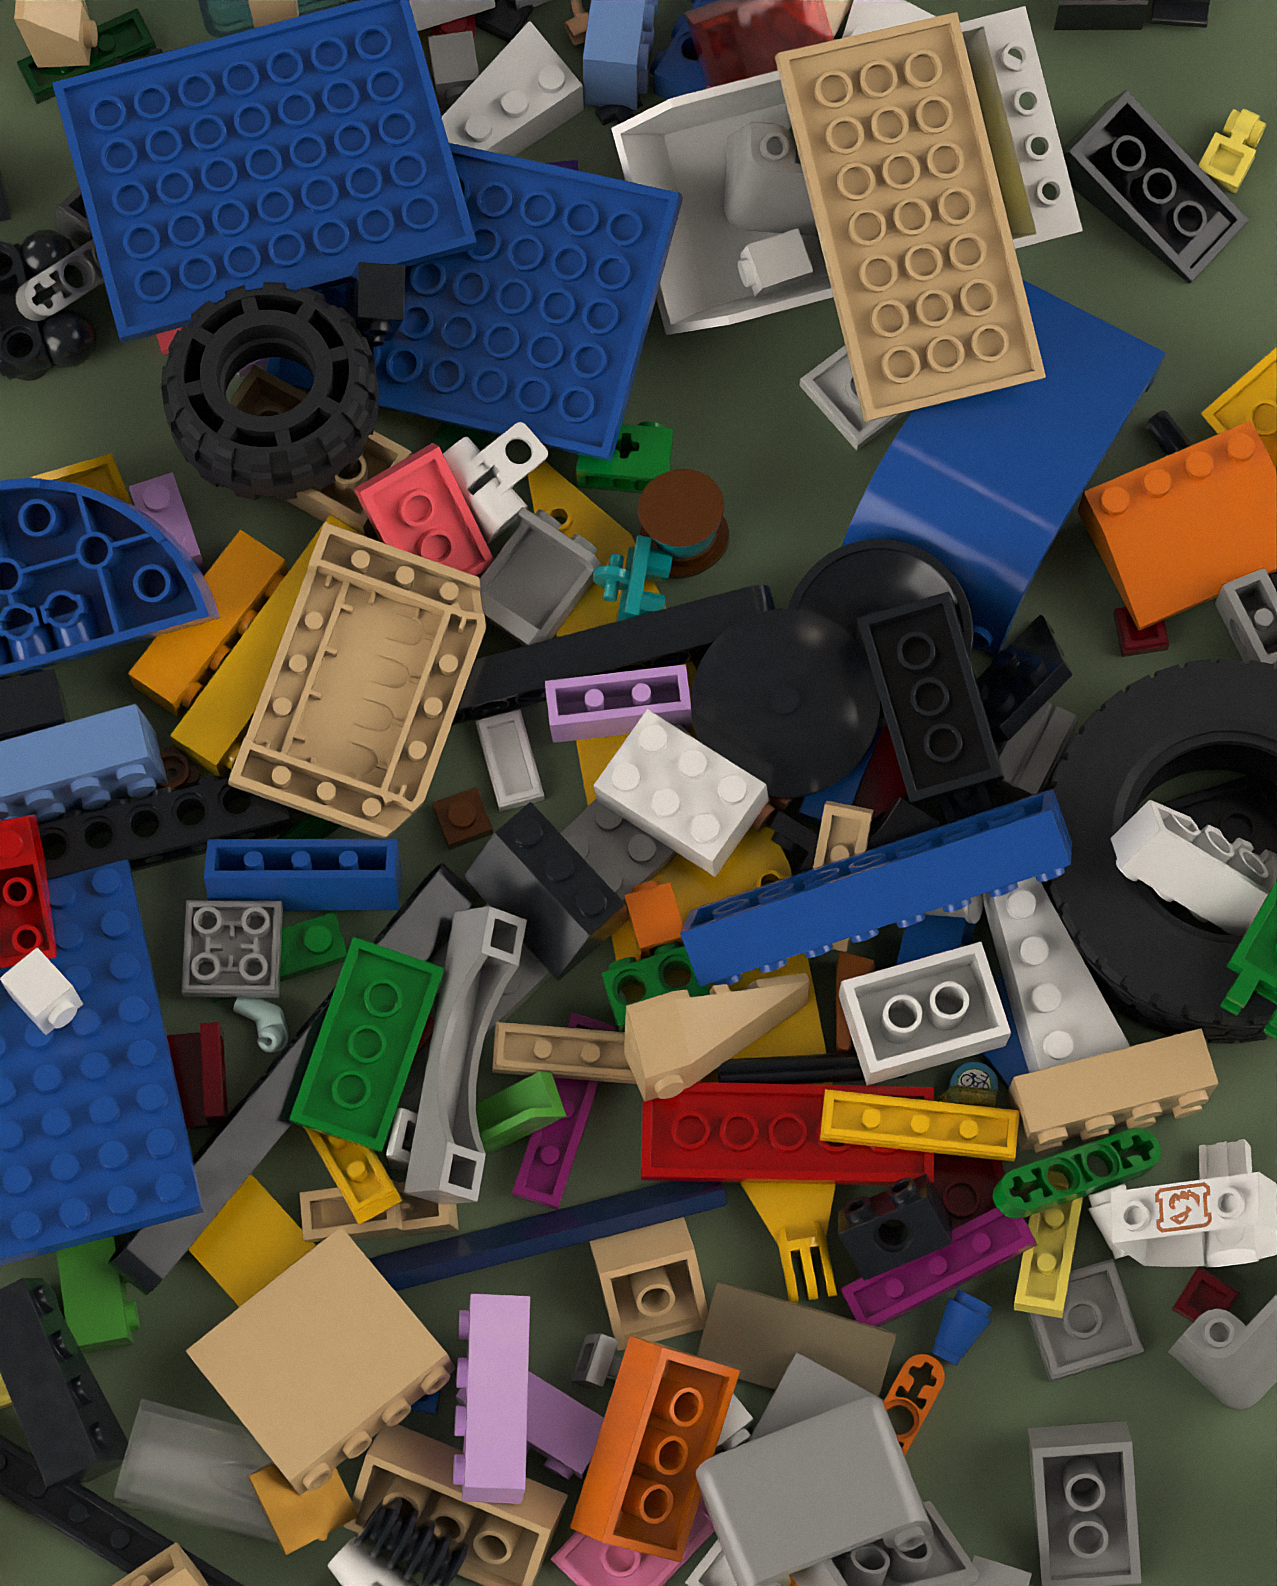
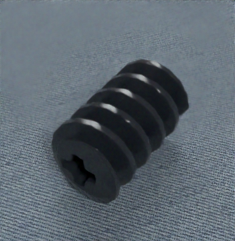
(412, 1544)

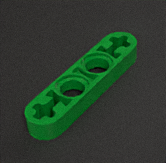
(1075, 1168)

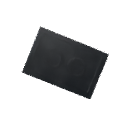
(1238, 808)

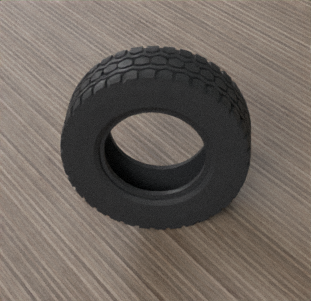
(1138, 740)

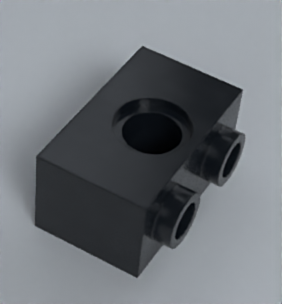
(376, 300)
(881, 1248)

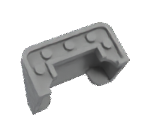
(764, 183)
(1232, 1358)
(812, 1494)

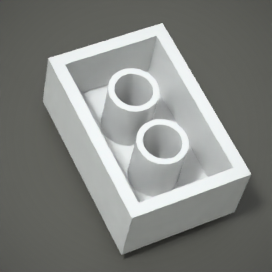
(681, 792)
(924, 1013)

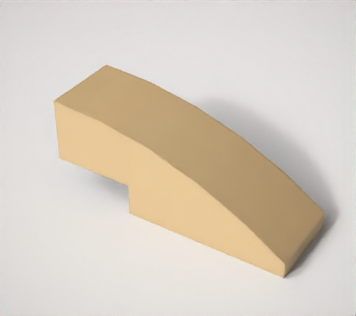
(327, 1210)

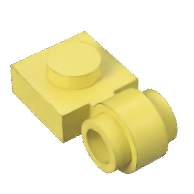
(1230, 158)

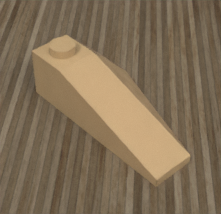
(56, 31)
(684, 1038)

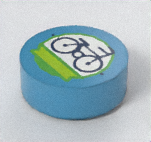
(974, 1075)

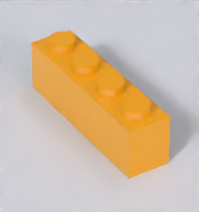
(182, 661)

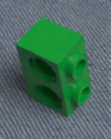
(650, 975)

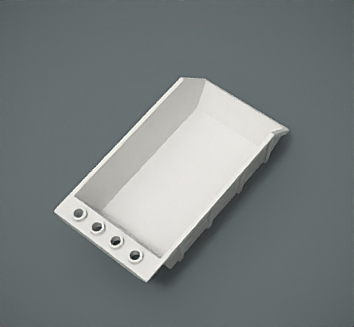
(685, 151)

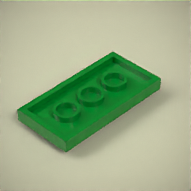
(366, 1044)

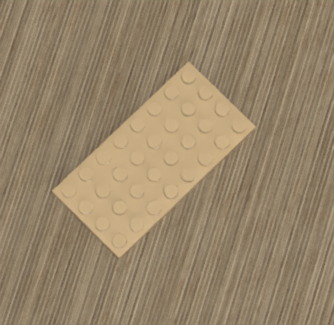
(910, 216)

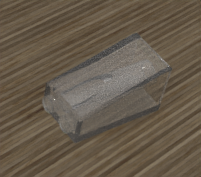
(194, 1472)

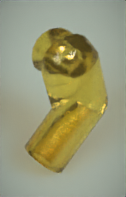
(970, 1096)

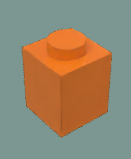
(653, 916)

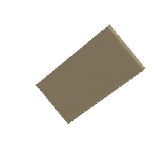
(765, 1332)

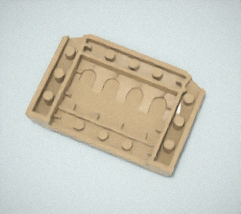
(363, 685)

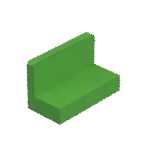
(518, 1111)

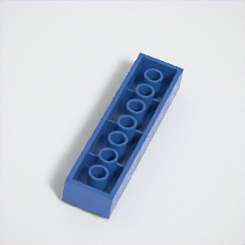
(878, 889)

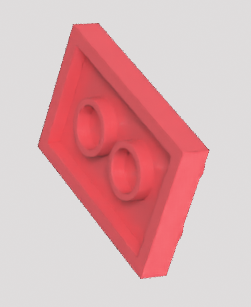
(425, 513)

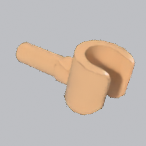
(577, 26)

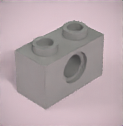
(1251, 616)

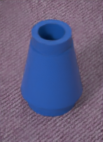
(960, 1326)

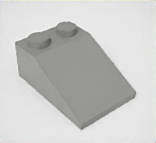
(1085, 1504)
(934, 1563)

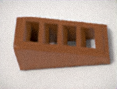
(847, 967)

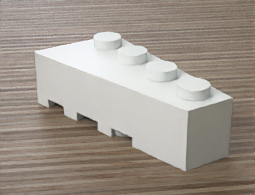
(515, 98)
(1047, 982)

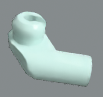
(269, 1021)

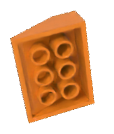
(1186, 524)

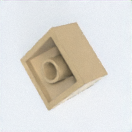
(651, 1282)

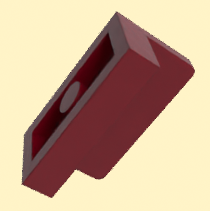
(201, 1075)

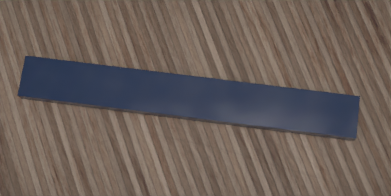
(548, 1232)

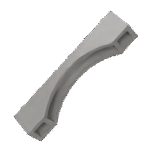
(446, 1143)

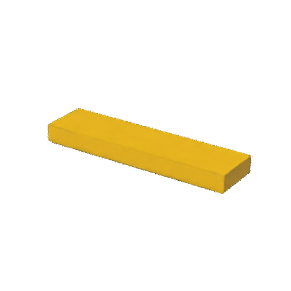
(919, 1125)

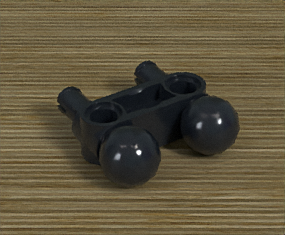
(64, 337)

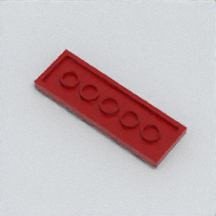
(766, 1137)

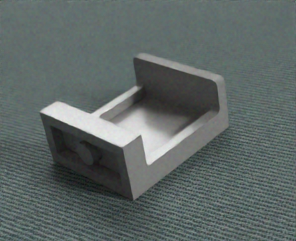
(536, 579)

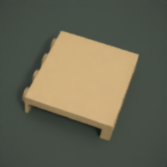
(322, 1361)

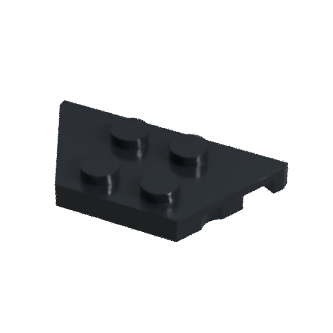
(1022, 679)

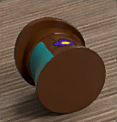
(685, 519)

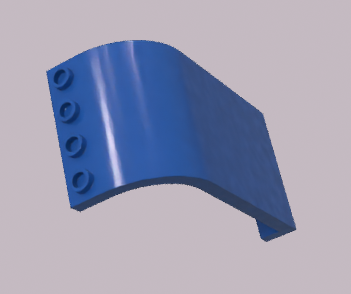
(1001, 470)

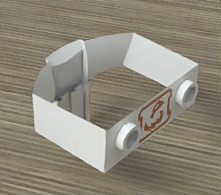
(1201, 1222)

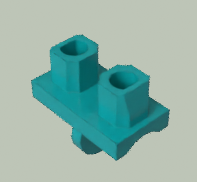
(640, 565)

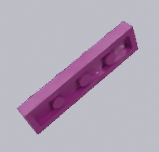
(555, 1147)
(975, 1250)

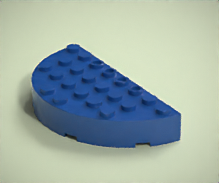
(87, 576)

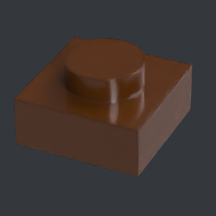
(462, 818)

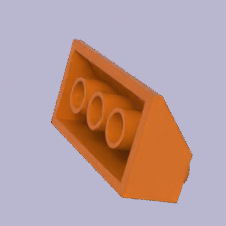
(651, 1442)

